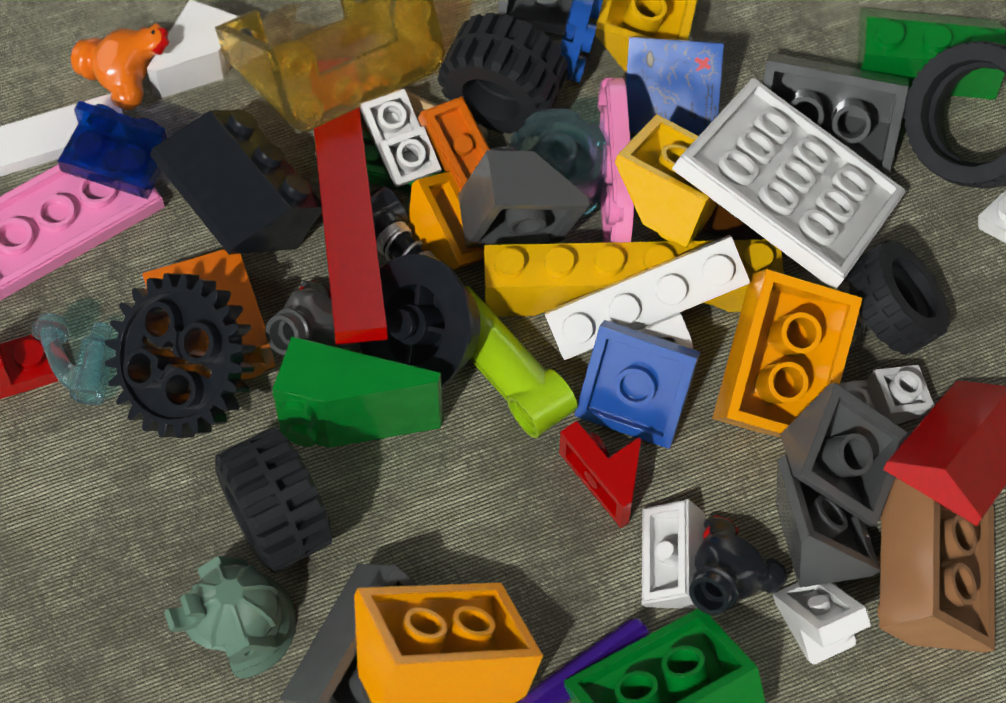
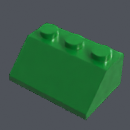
(906, 41)
(676, 664)

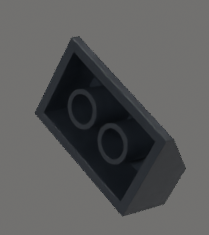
(238, 183)

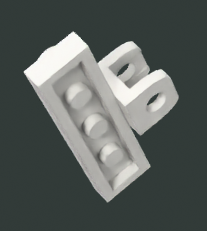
(651, 298)

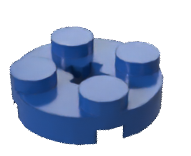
(579, 35)

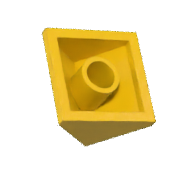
(642, 19)

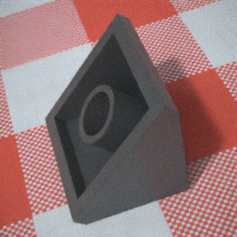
(842, 451)
(820, 535)

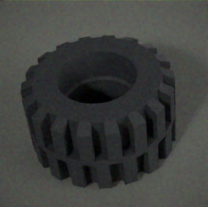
(503, 70)
(273, 499)

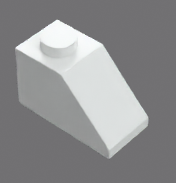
(192, 52)

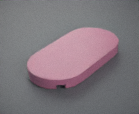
(615, 201)

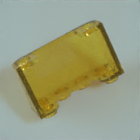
(339, 65)

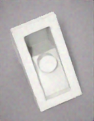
(821, 619)

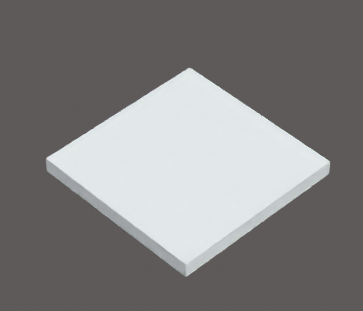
(790, 182)

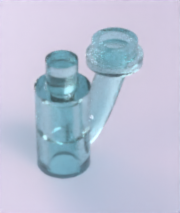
(90, 376)

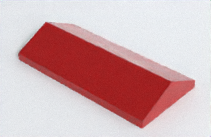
(958, 450)

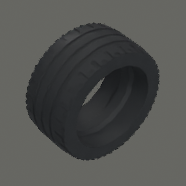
(926, 109)

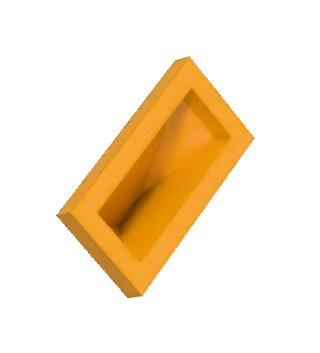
(438, 221)

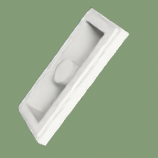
(669, 549)

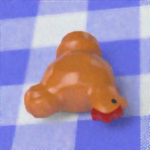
(120, 61)

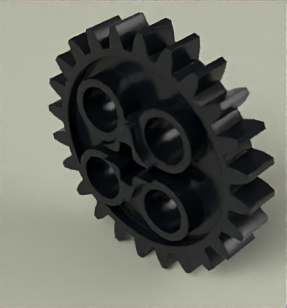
(163, 395)

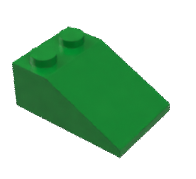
(352, 397)

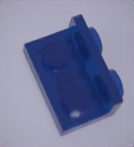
(113, 149)

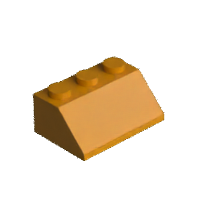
(784, 351)
(443, 644)

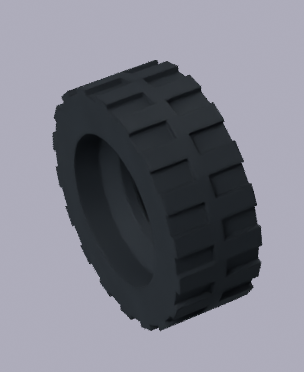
(899, 297)

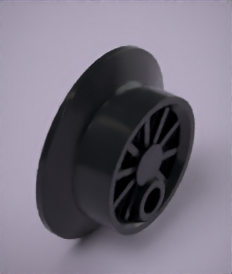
(427, 315)

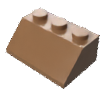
(936, 574)

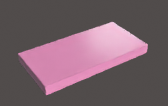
(58, 220)

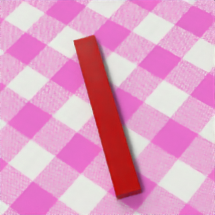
(349, 231)

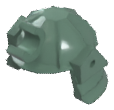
(238, 614)

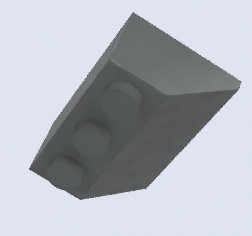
(847, 102)
(330, 664)

